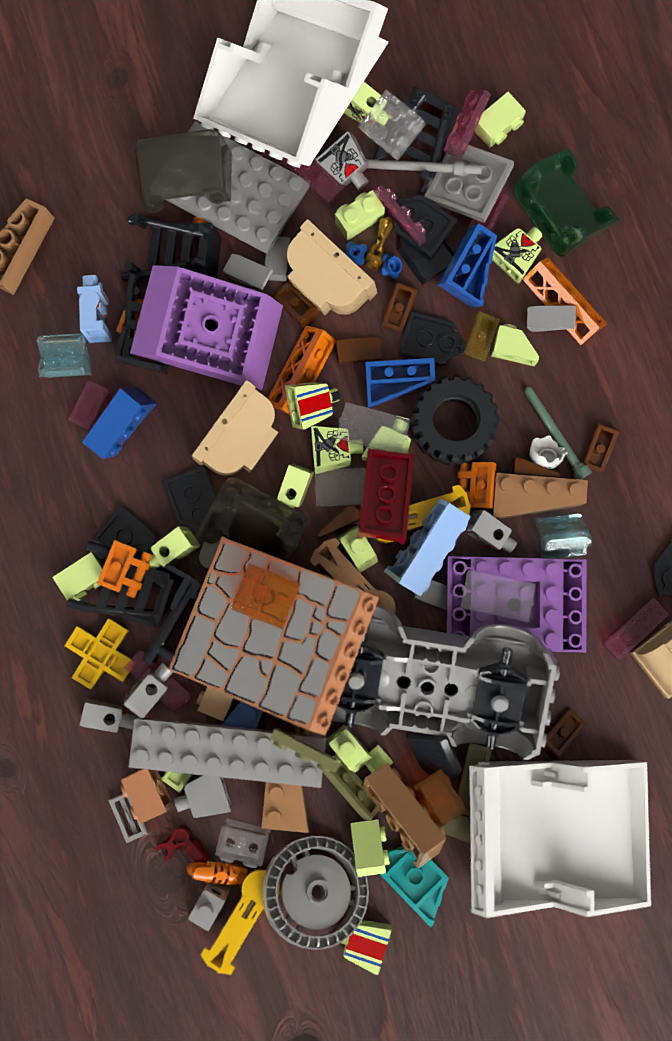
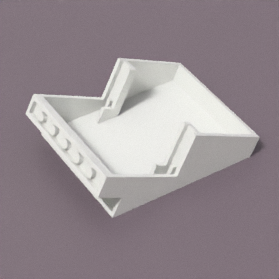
(291, 74)
(559, 836)

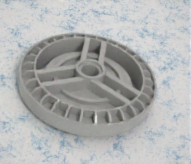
(298, 897)

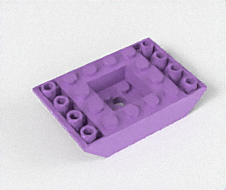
(175, 332)
(558, 598)

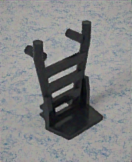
(445, 127)
(208, 250)
(127, 333)
(187, 591)
(137, 614)

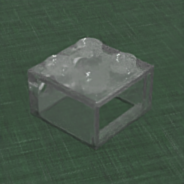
(392, 125)
(240, 850)

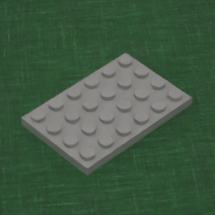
(260, 198)

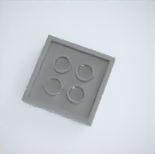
(472, 193)

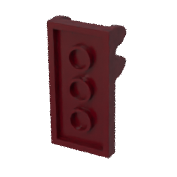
(386, 495)

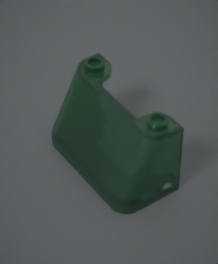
(560, 205)

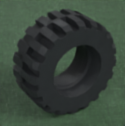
(470, 395)

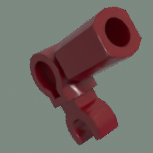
(180, 838)

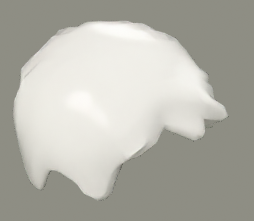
(546, 452)

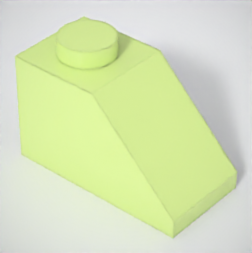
(513, 346)

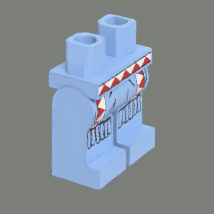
(93, 310)

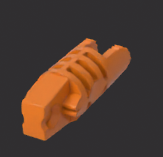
(217, 872)

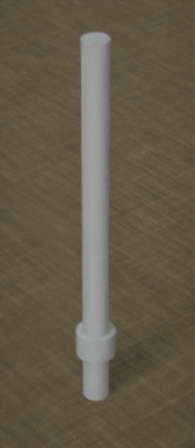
(457, 168)

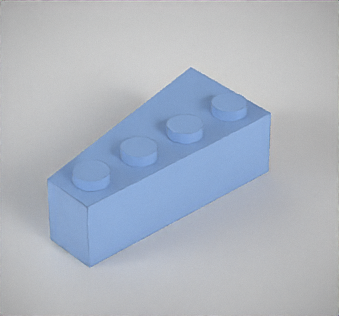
(428, 547)

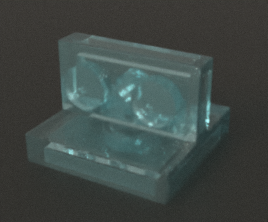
(63, 356)
(563, 536)

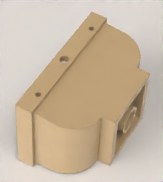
(325, 277)
(239, 434)
(655, 658)

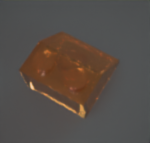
(265, 596)
(439, 798)

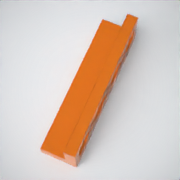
(566, 292)
(308, 368)

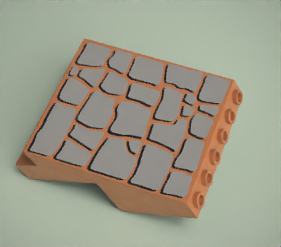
(281, 671)

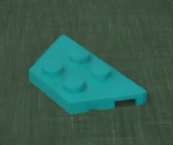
(418, 887)

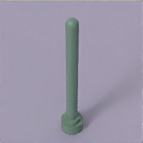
(579, 469)

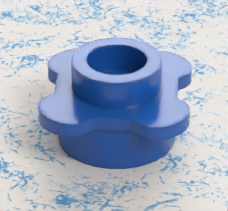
(360, 249)
(391, 266)

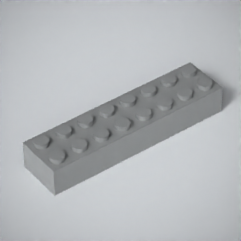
(221, 752)

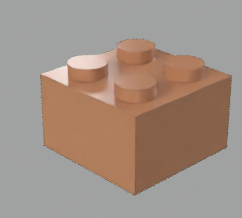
(146, 794)

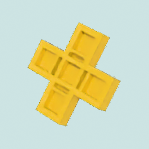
(99, 653)

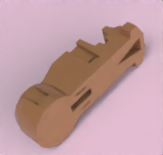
(343, 571)

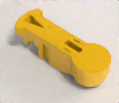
(420, 510)
(238, 924)

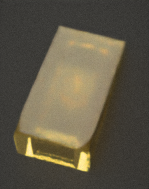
(481, 336)

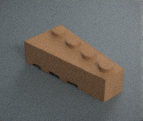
(21, 241)
(527, 494)
(284, 808)
(405, 814)

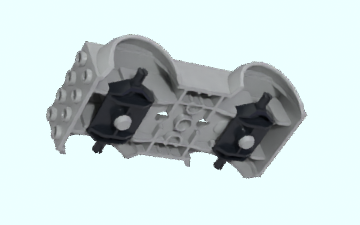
(499, 674)

